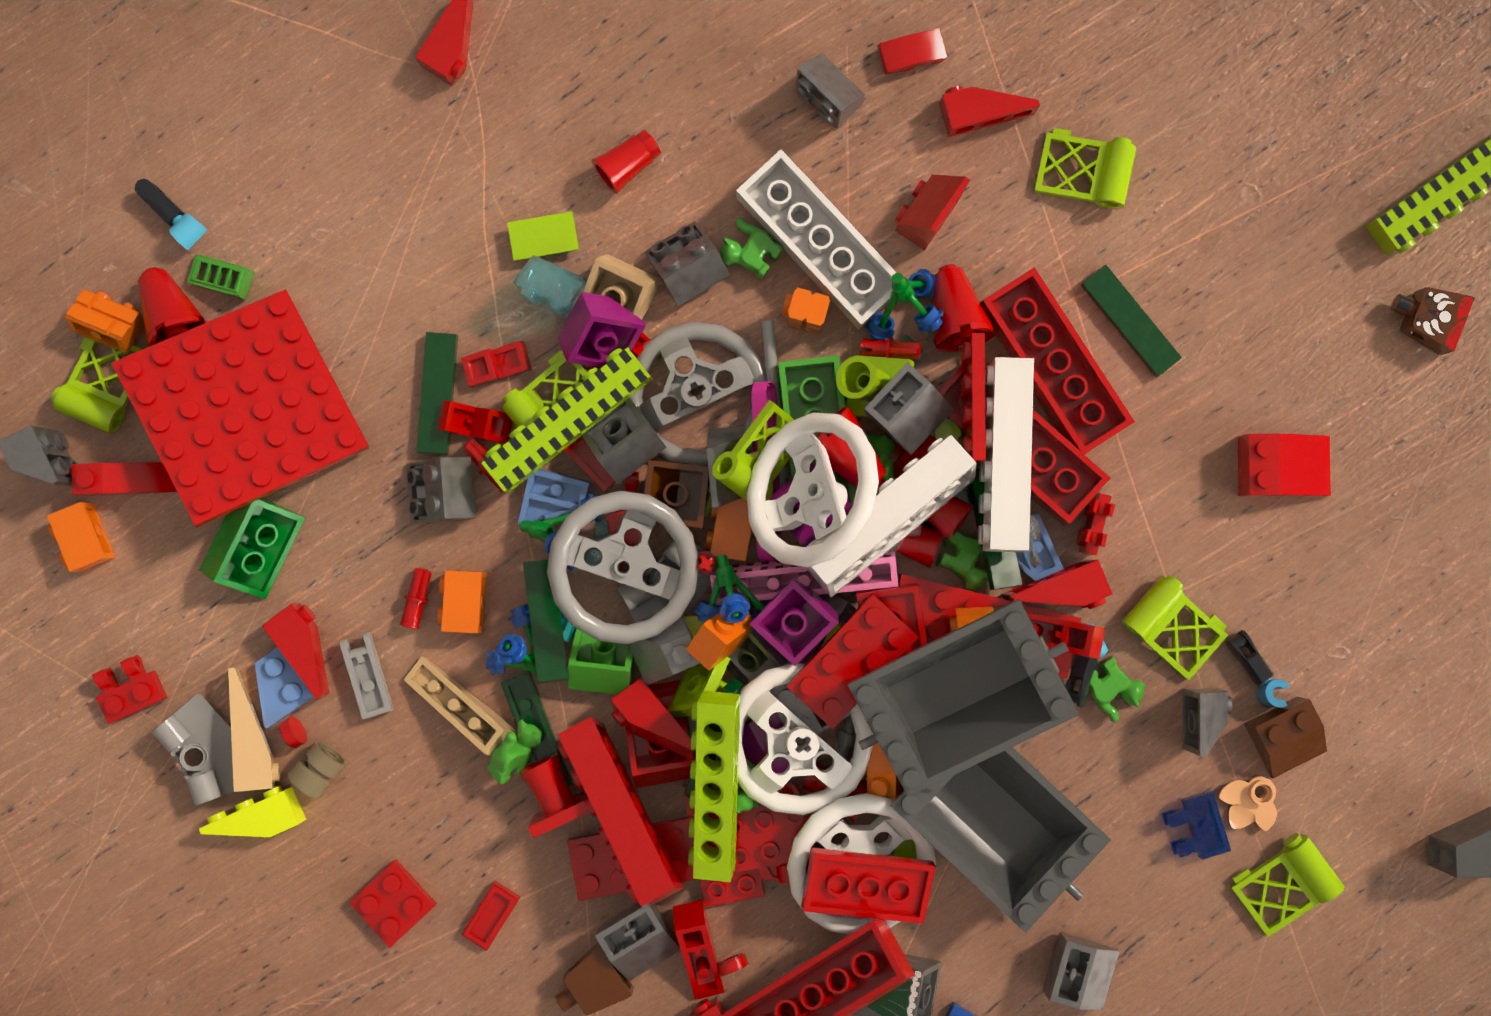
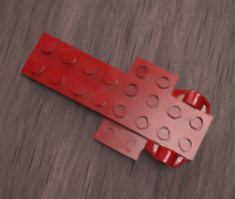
(762, 854)

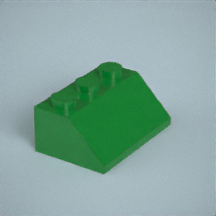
(252, 547)

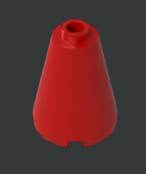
(165, 306)
(961, 310)
(841, 456)

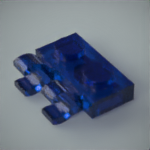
(1204, 823)

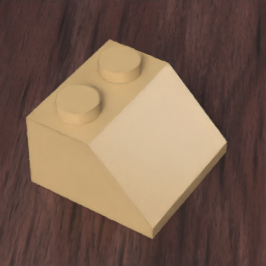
(622, 283)

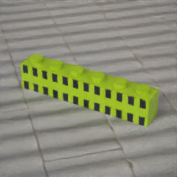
(1433, 201)
(566, 420)

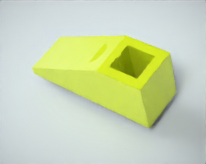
(261, 819)

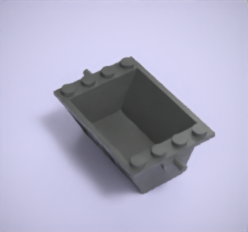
(963, 698)
(1007, 833)

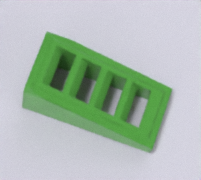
(242, 282)

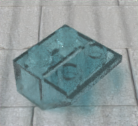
(549, 284)

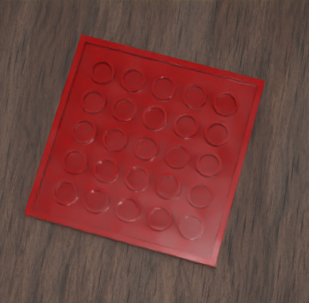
(240, 407)

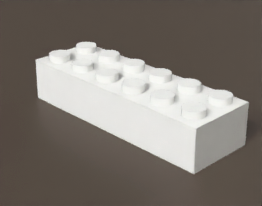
(818, 238)
(1007, 456)
(900, 509)

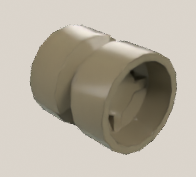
(314, 773)

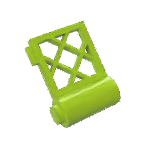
(1110, 175)
(87, 402)
(523, 404)
(736, 466)
(1158, 609)
(1308, 870)

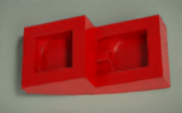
(911, 51)
(496, 364)

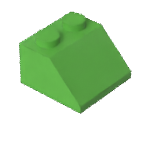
(599, 665)

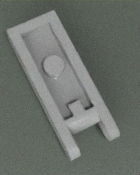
(367, 678)

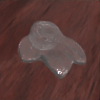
(1035, 532)

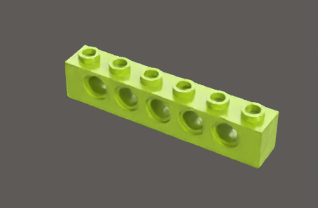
(720, 861)

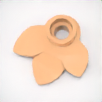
(1246, 806)

